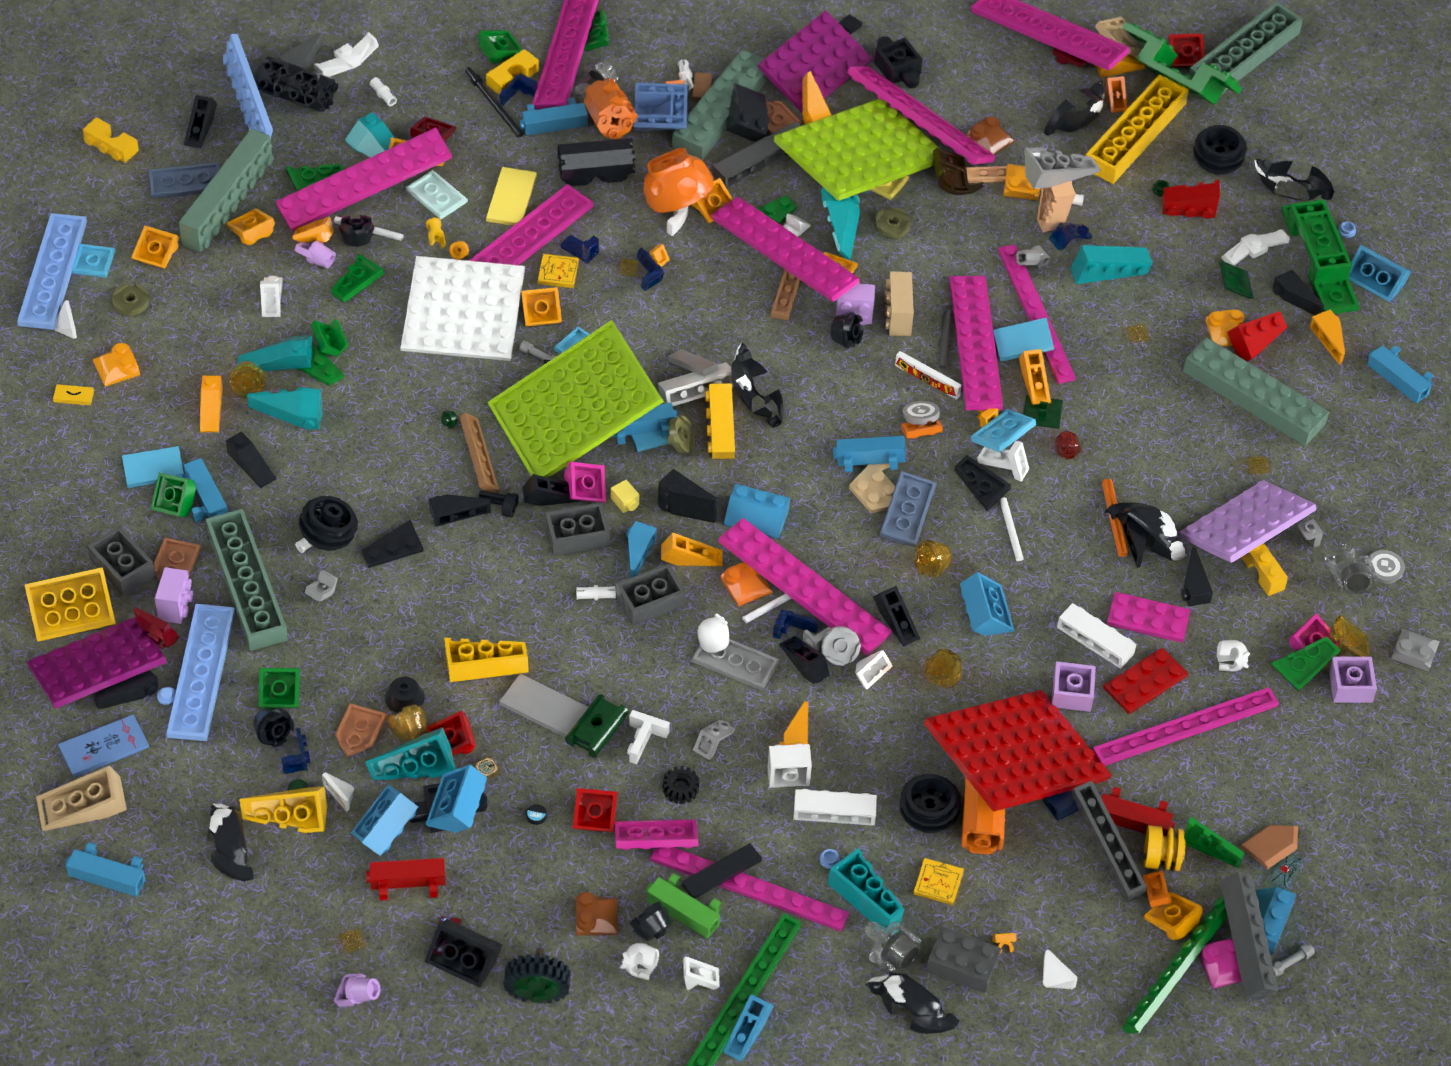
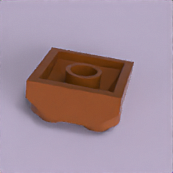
(990, 135)
(596, 915)

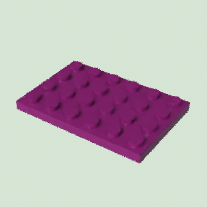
(819, 48)
(95, 662)

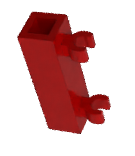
(1137, 816)
(406, 874)

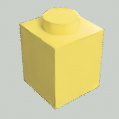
(625, 496)

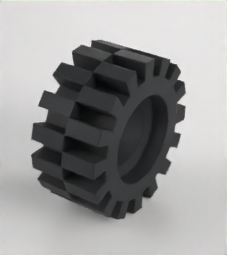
(684, 775)

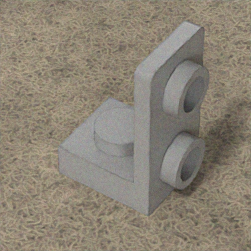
(710, 737)

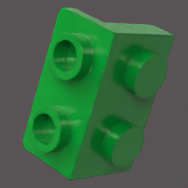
(330, 337)

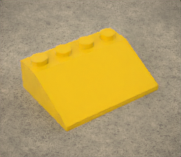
(70, 604)

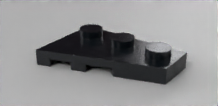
(982, 482)
(393, 546)

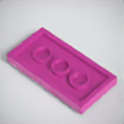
(1148, 617)
(656, 834)

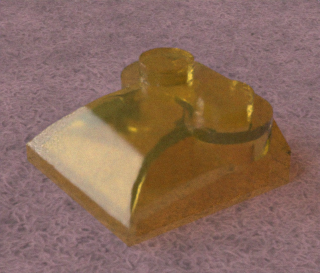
(1350, 637)

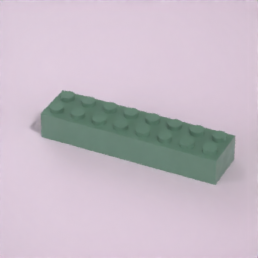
(1253, 42)
(710, 116)
(226, 191)
(1255, 391)
(246, 580)

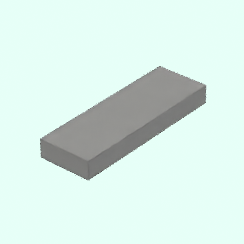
(692, 362)

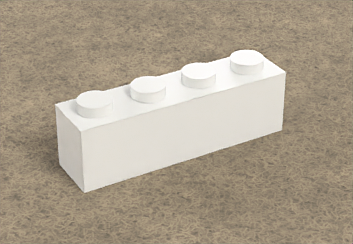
(692, 385)
(1096, 635)
(835, 807)

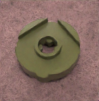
(889, 230)
(133, 307)
(680, 434)

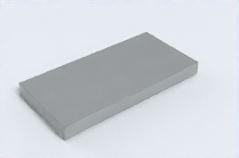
(739, 663)
(542, 705)

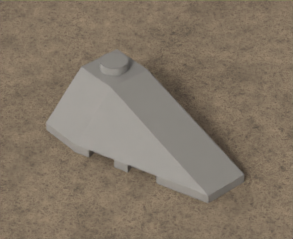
(1050, 169)

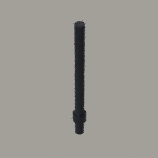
(477, 81)

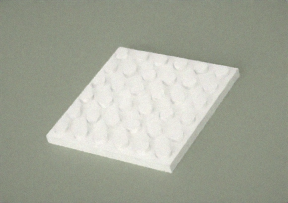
(463, 308)

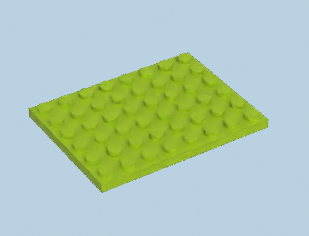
(858, 148)
(575, 401)

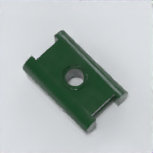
(594, 737)

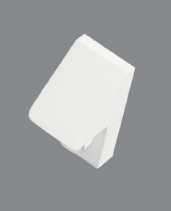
(796, 224)
(700, 973)

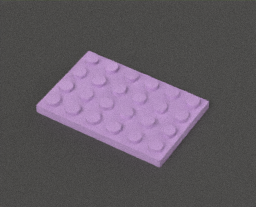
(1247, 521)

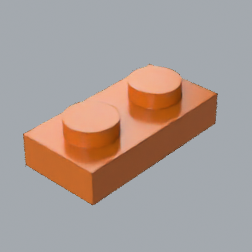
(914, 431)
(1156, 889)

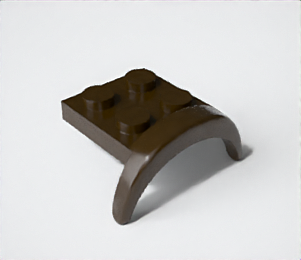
(952, 173)

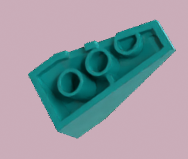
(369, 136)
(844, 220)
(282, 355)
(295, 407)
(421, 757)

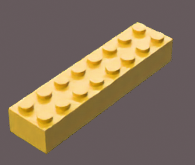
(1137, 127)

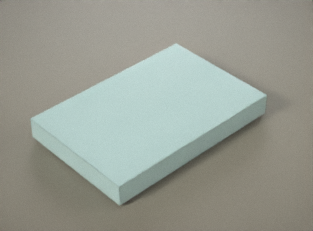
(436, 194)

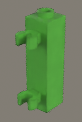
(684, 907)

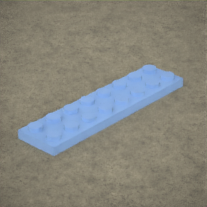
(245, 87)
(52, 271)
(201, 672)

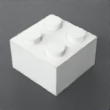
(789, 765)

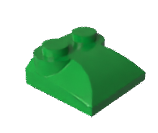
(498, 44)
(173, 495)
(279, 687)

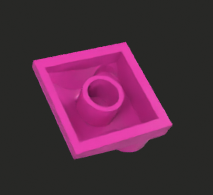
(586, 482)
(1310, 632)
(1220, 963)

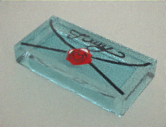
(1286, 872)

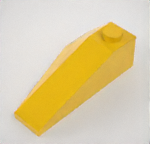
(297, 808)

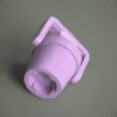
(317, 253)
(357, 990)

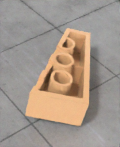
(1055, 205)

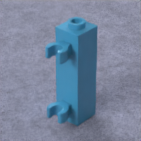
(553, 118)
(1399, 373)
(653, 421)
(870, 451)
(206, 491)
(106, 872)

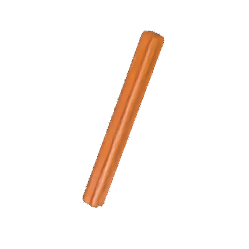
(1117, 527)

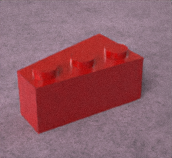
(1192, 201)
(1255, 335)

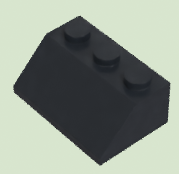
(472, 956)

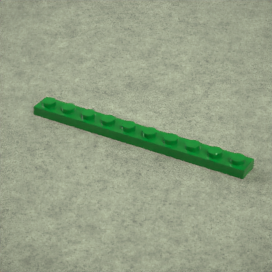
(1176, 969)
(750, 984)

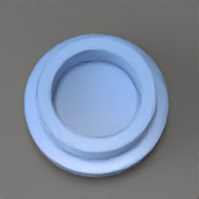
(1347, 229)
(166, 695)
(829, 858)

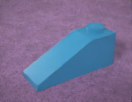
(640, 541)
(748, 1027)

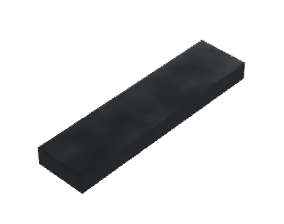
(721, 871)

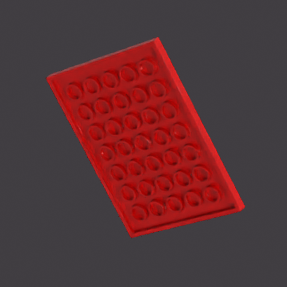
(1017, 749)

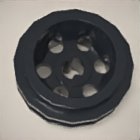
(1220, 149)
(322, 520)
(929, 812)

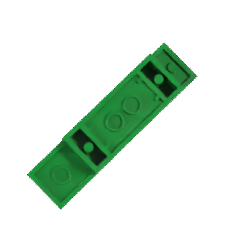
(1159, 55)
(1328, 256)

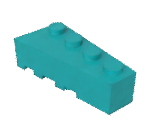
(1109, 262)
(865, 890)

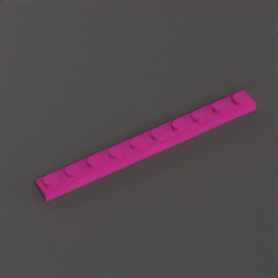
(1035, 310)
(1185, 726)
(757, 889)

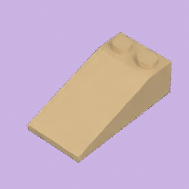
(83, 800)

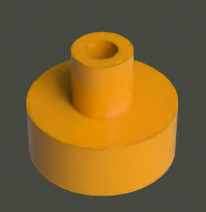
(459, 250)

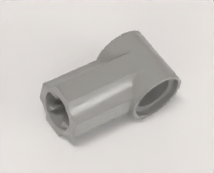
(1035, 256)

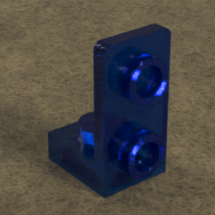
(522, 83)
(1065, 232)
(583, 250)
(655, 271)
(789, 618)
(299, 762)

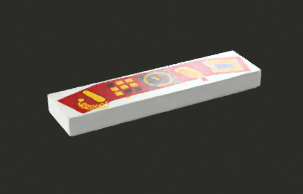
(928, 375)

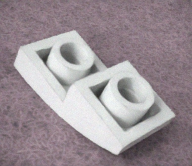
(675, 223)

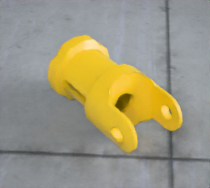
(435, 233)

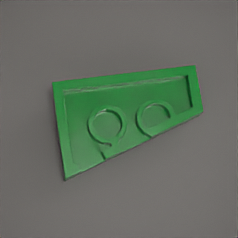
(598, 32)
(357, 278)

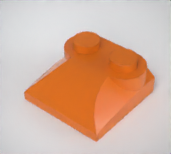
(745, 583)

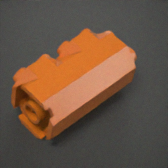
(610, 108)
(981, 827)

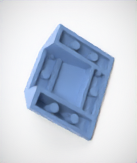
(660, 106)

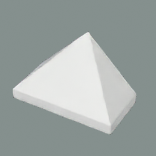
(65, 321)
(872, 668)
(339, 789)
(1056, 973)

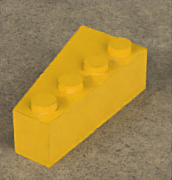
(720, 421)
(484, 659)

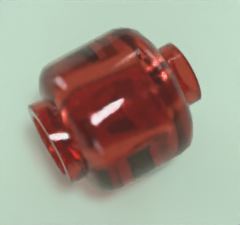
(1067, 445)

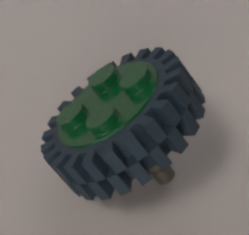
(537, 978)

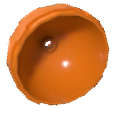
(676, 181)

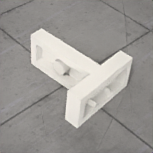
(270, 296)
(1011, 459)
(645, 727)

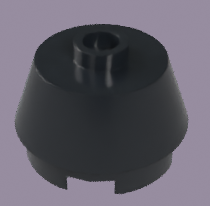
(357, 230)
(846, 329)
(404, 693)
(273, 726)
(652, 922)

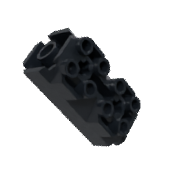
(296, 84)
(602, 159)

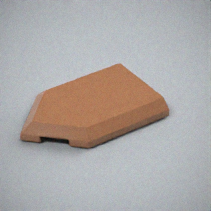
(779, 116)
(176, 555)
(359, 729)
(1272, 844)

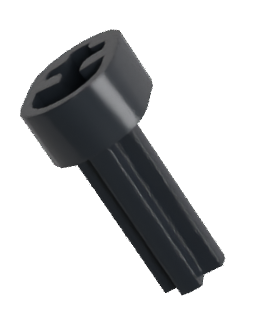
(508, 501)

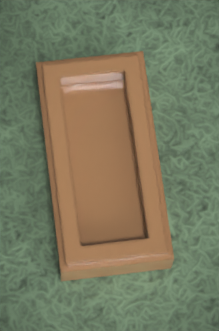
(702, 84)

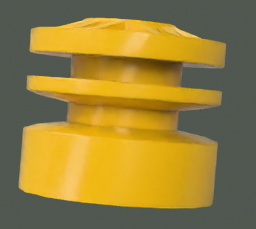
(1164, 848)

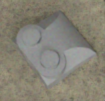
(1415, 650)

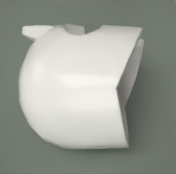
(713, 634)
(1232, 651)
(643, 955)

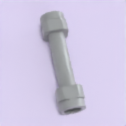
(527, 348)
(1305, 951)

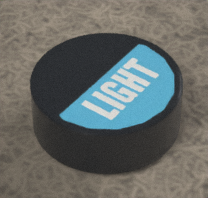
(536, 814)

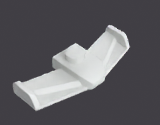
(348, 57)
(1254, 246)

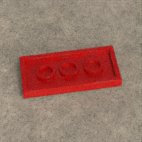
(1145, 680)

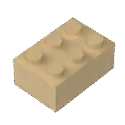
(900, 304)

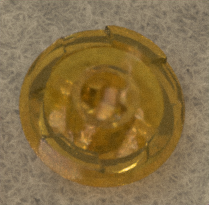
(247, 378)
(932, 558)
(944, 669)
(408, 723)

